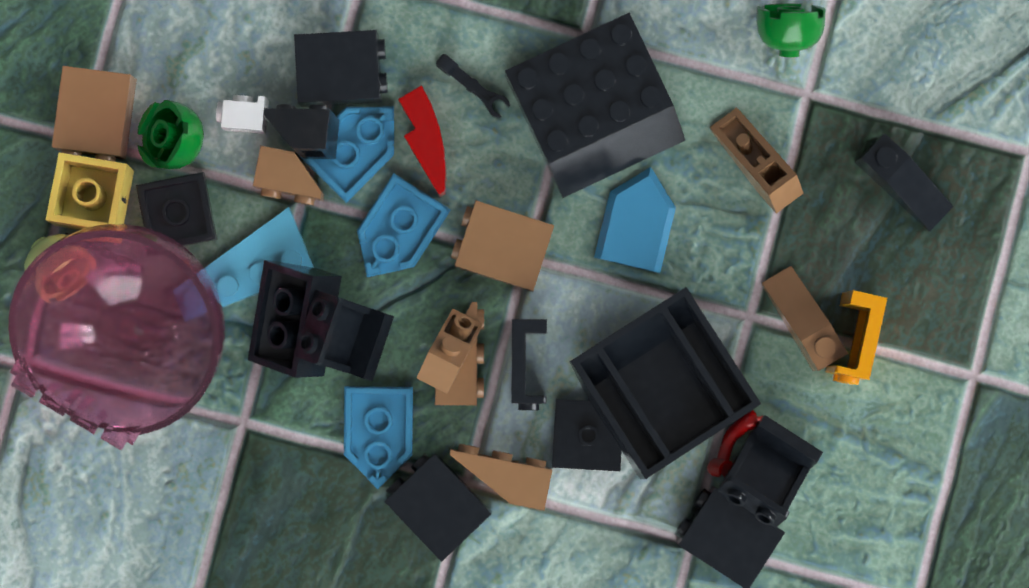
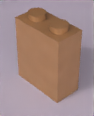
(94, 113)
(502, 245)

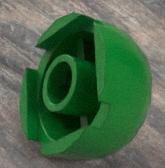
(790, 27)
(170, 135)

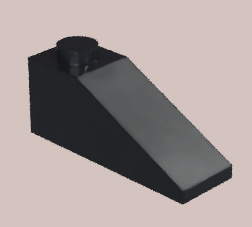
(904, 181)

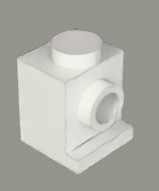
(243, 114)

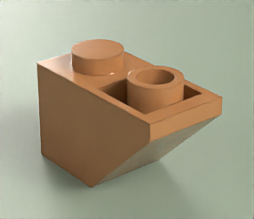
(284, 173)
(449, 351)

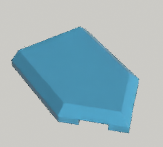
(362, 149)
(637, 223)
(399, 227)
(378, 429)

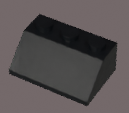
(281, 314)

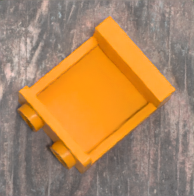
(865, 337)

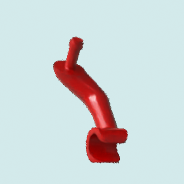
(721, 464)

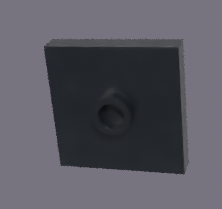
(178, 208)
(583, 438)

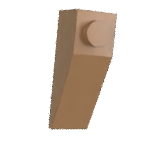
(757, 160)
(804, 319)

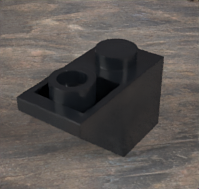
(308, 131)

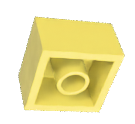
(88, 192)

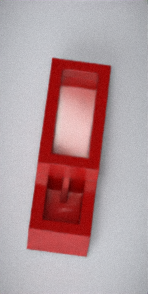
(426, 137)

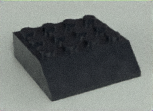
(595, 105)
(664, 384)

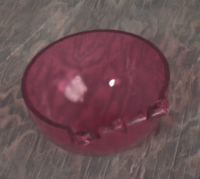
(116, 330)

